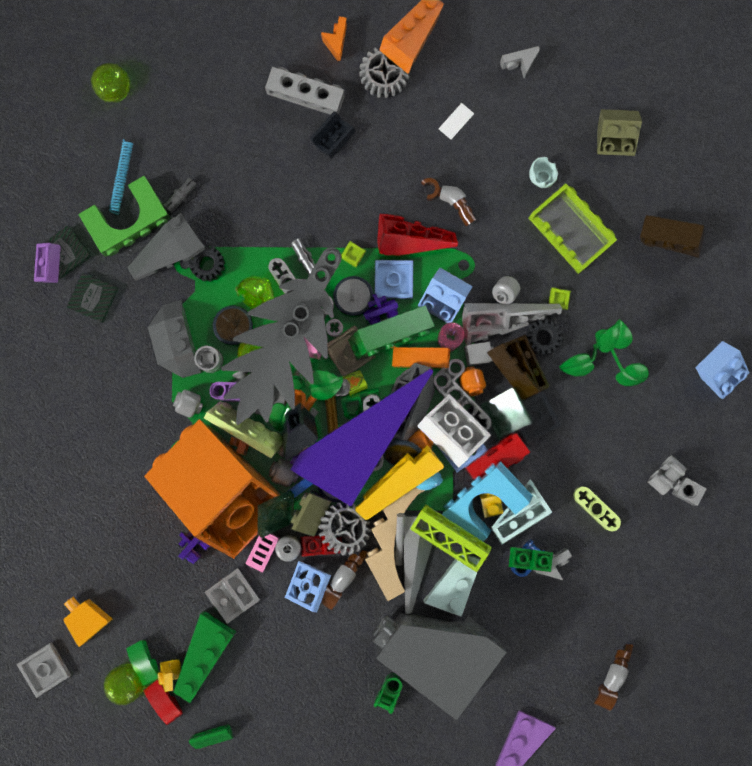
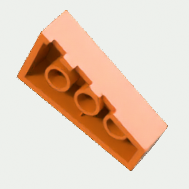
(409, 35)

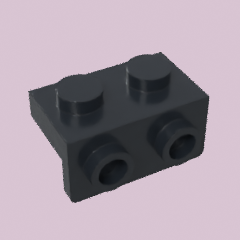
(332, 135)

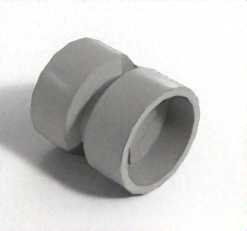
(208, 359)

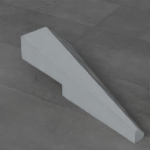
(488, 319)
(415, 560)

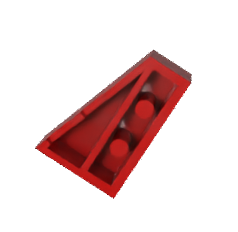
(508, 451)

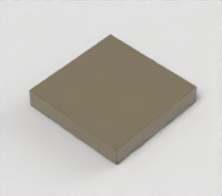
(342, 354)

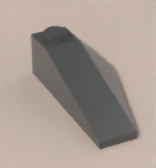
(171, 244)

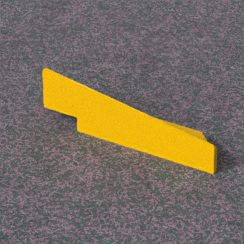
(399, 481)

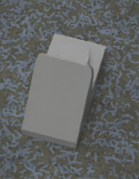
(524, 58)
(560, 559)

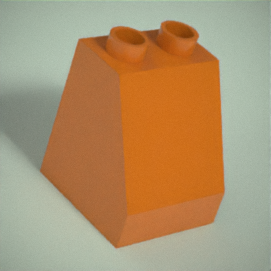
(211, 488)

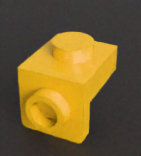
(490, 505)
(168, 672)

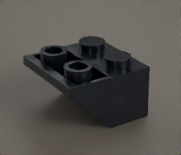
(298, 431)

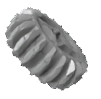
(377, 72)
(348, 535)

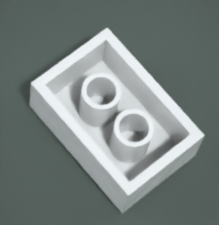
(454, 430)

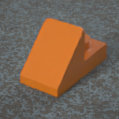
(336, 40)

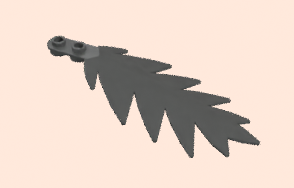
(283, 341)

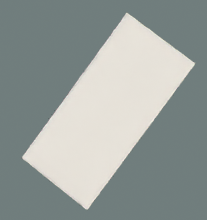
(456, 121)

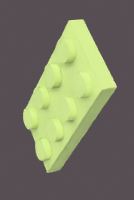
(248, 431)

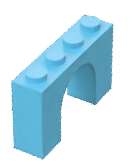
(496, 481)

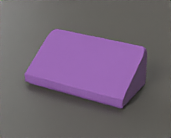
(47, 263)

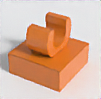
(242, 447)

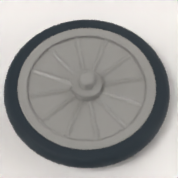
(353, 295)

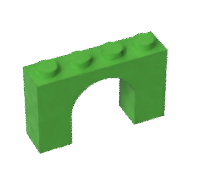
(110, 239)

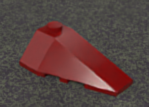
(403, 237)

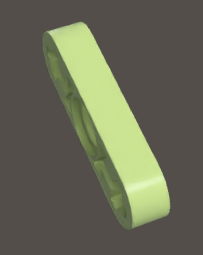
(603, 522)

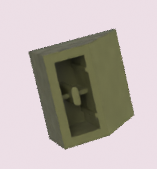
(618, 132)
(312, 510)

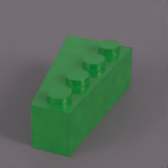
(390, 332)
(204, 651)

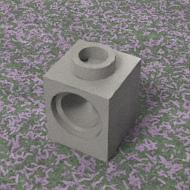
(477, 353)
(695, 495)

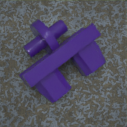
(389, 307)
(189, 552)

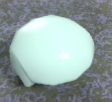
(543, 172)

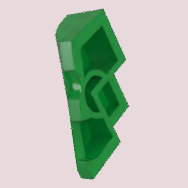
(353, 403)

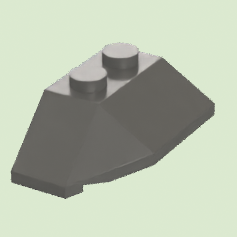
(173, 340)
(421, 405)

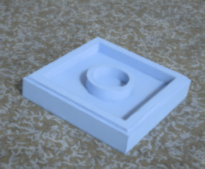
(394, 279)

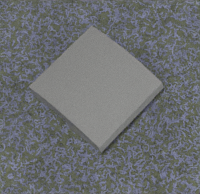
(232, 596)

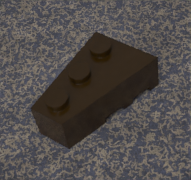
(673, 235)
(519, 366)

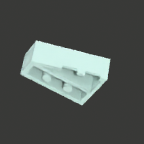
(511, 525)
(453, 588)

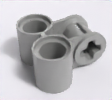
(667, 475)

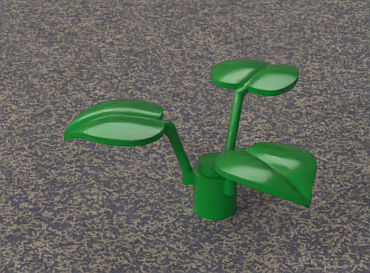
(617, 337)
(323, 388)

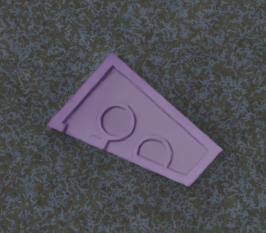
(523, 739)

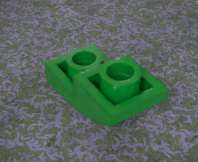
(530, 559)
(142, 663)

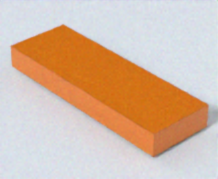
(430, 357)

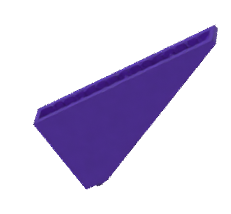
(349, 454)

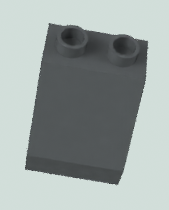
(438, 657)

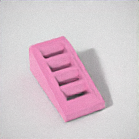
(272, 537)

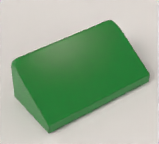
(211, 737)

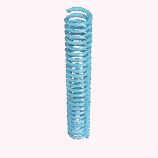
(124, 172)

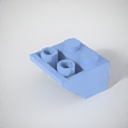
(445, 295)
(723, 369)

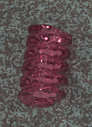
(453, 329)

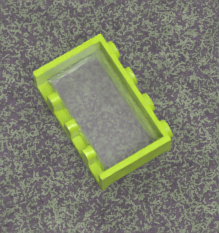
(572, 228)

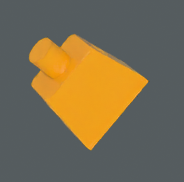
(84, 620)

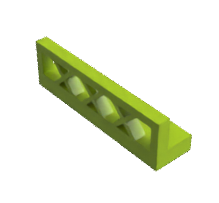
(456, 533)

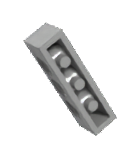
(280, 76)

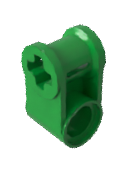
(388, 696)

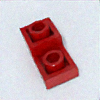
(313, 546)
(164, 704)

